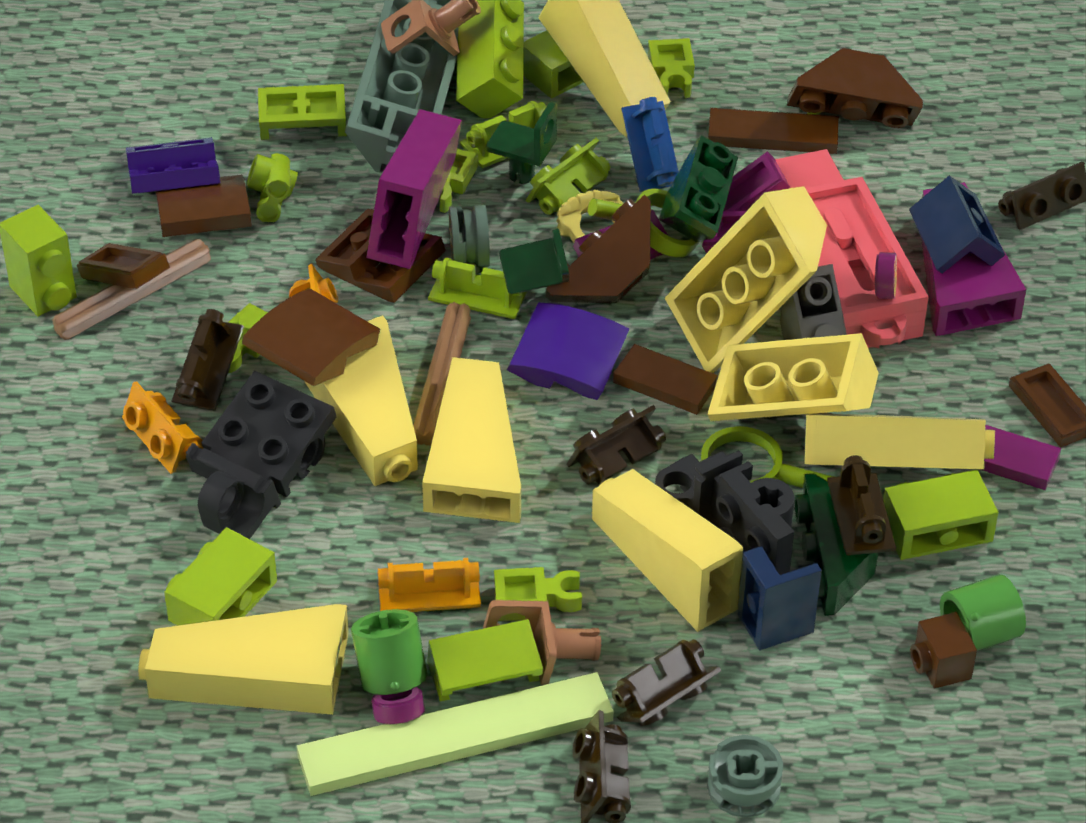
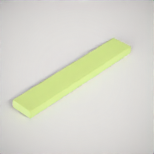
(452, 734)

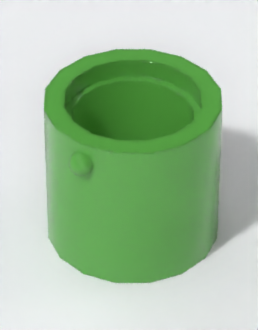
(988, 610)
(389, 651)

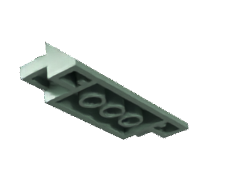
(397, 87)

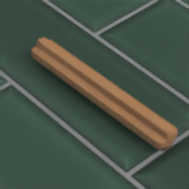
(116, 298)
(448, 345)

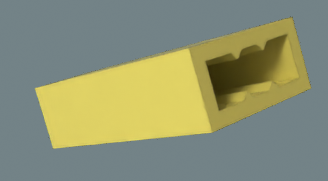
(604, 53)
(373, 411)
(898, 441)
(472, 448)
(672, 546)
(252, 661)

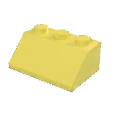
(794, 378)

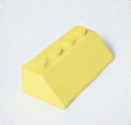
(749, 273)

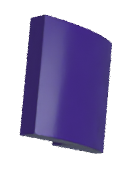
(172, 165)
(568, 348)

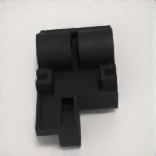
(256, 452)
(746, 511)

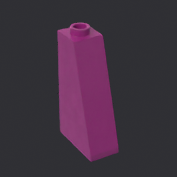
(412, 188)
(972, 292)

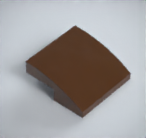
(204, 207)
(348, 261)
(310, 336)

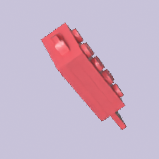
(851, 243)

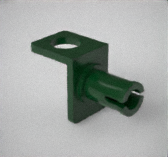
(525, 145)
(535, 264)

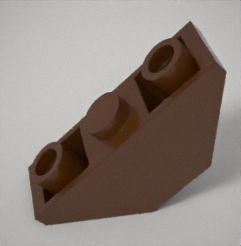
(857, 88)
(611, 260)

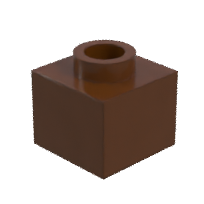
(943, 650)

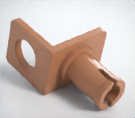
(436, 23)
(550, 641)

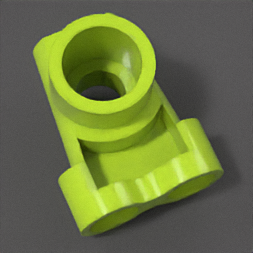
(274, 181)

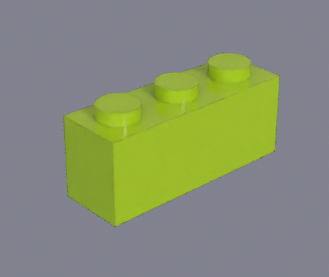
(491, 58)

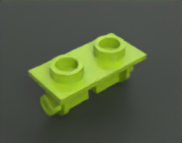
(481, 133)
(576, 166)
(482, 292)

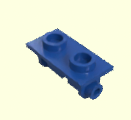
(650, 144)

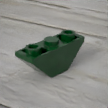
(700, 191)
(822, 543)

